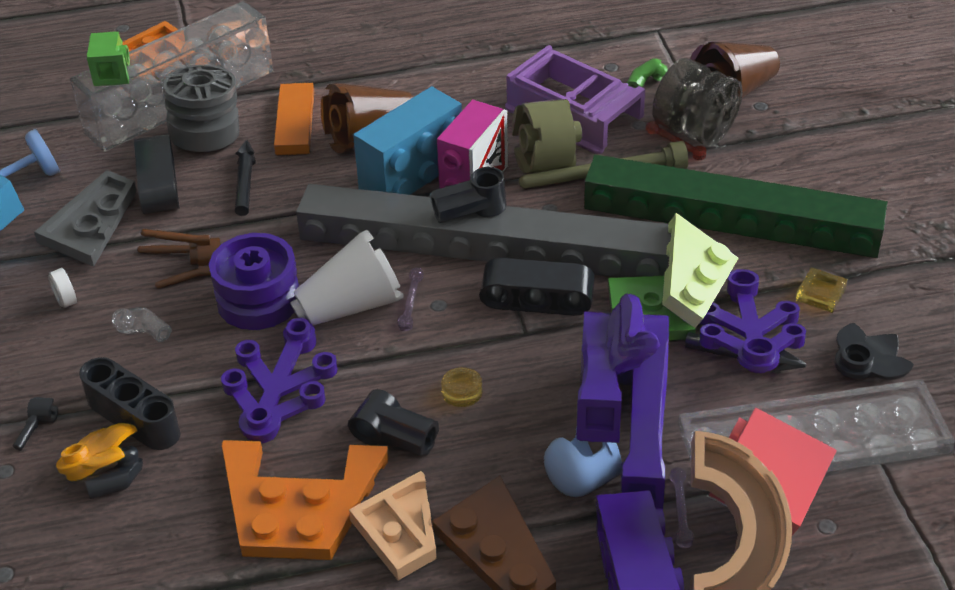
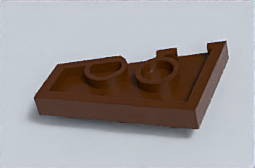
(495, 540)

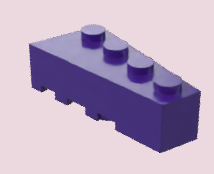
(634, 543)

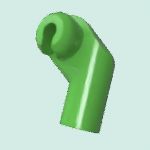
(643, 72)

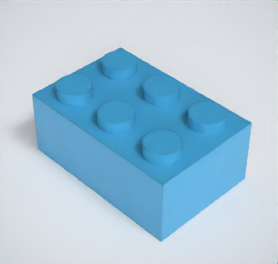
(401, 147)

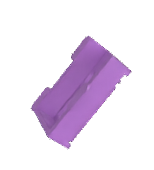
(606, 93)

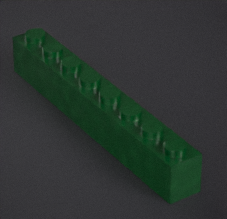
(736, 205)

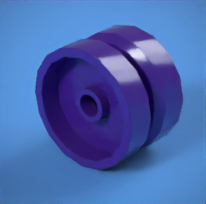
(254, 280)

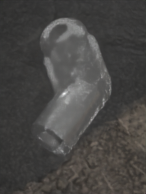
(141, 320)

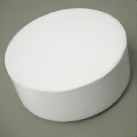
(62, 288)

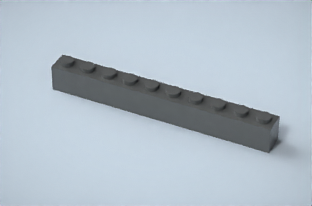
(409, 225)

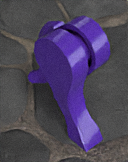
(626, 351)

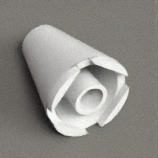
(348, 284)

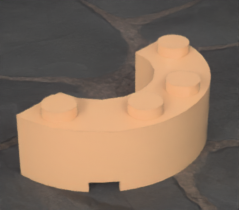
(758, 510)

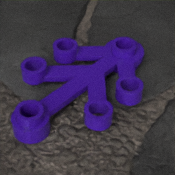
(756, 352)
(263, 420)

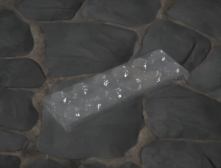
(860, 423)

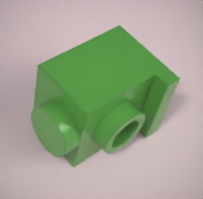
(108, 59)

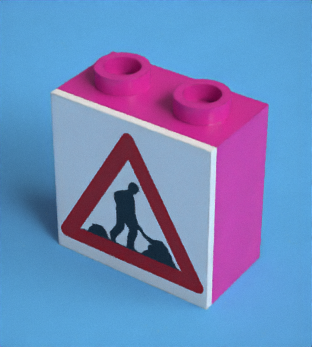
(471, 142)

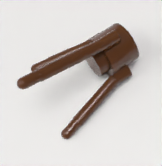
(199, 247)

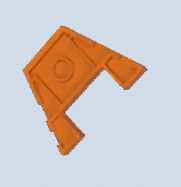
(296, 514)

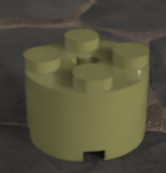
(545, 135)

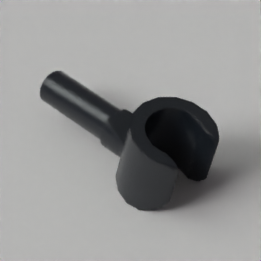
(38, 410)

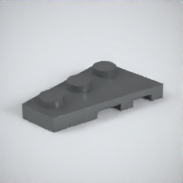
(89, 218)

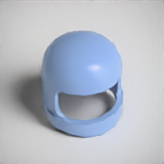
(579, 471)

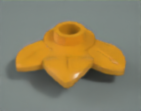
(94, 451)

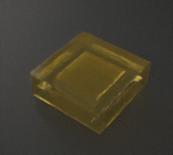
(821, 290)

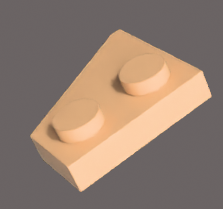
(398, 525)

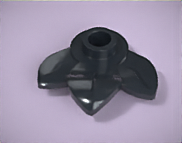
(869, 355)

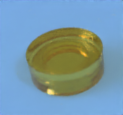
(461, 387)

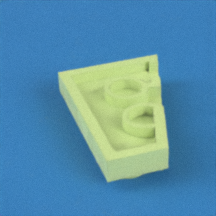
(694, 272)

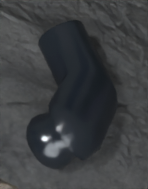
(119, 478)

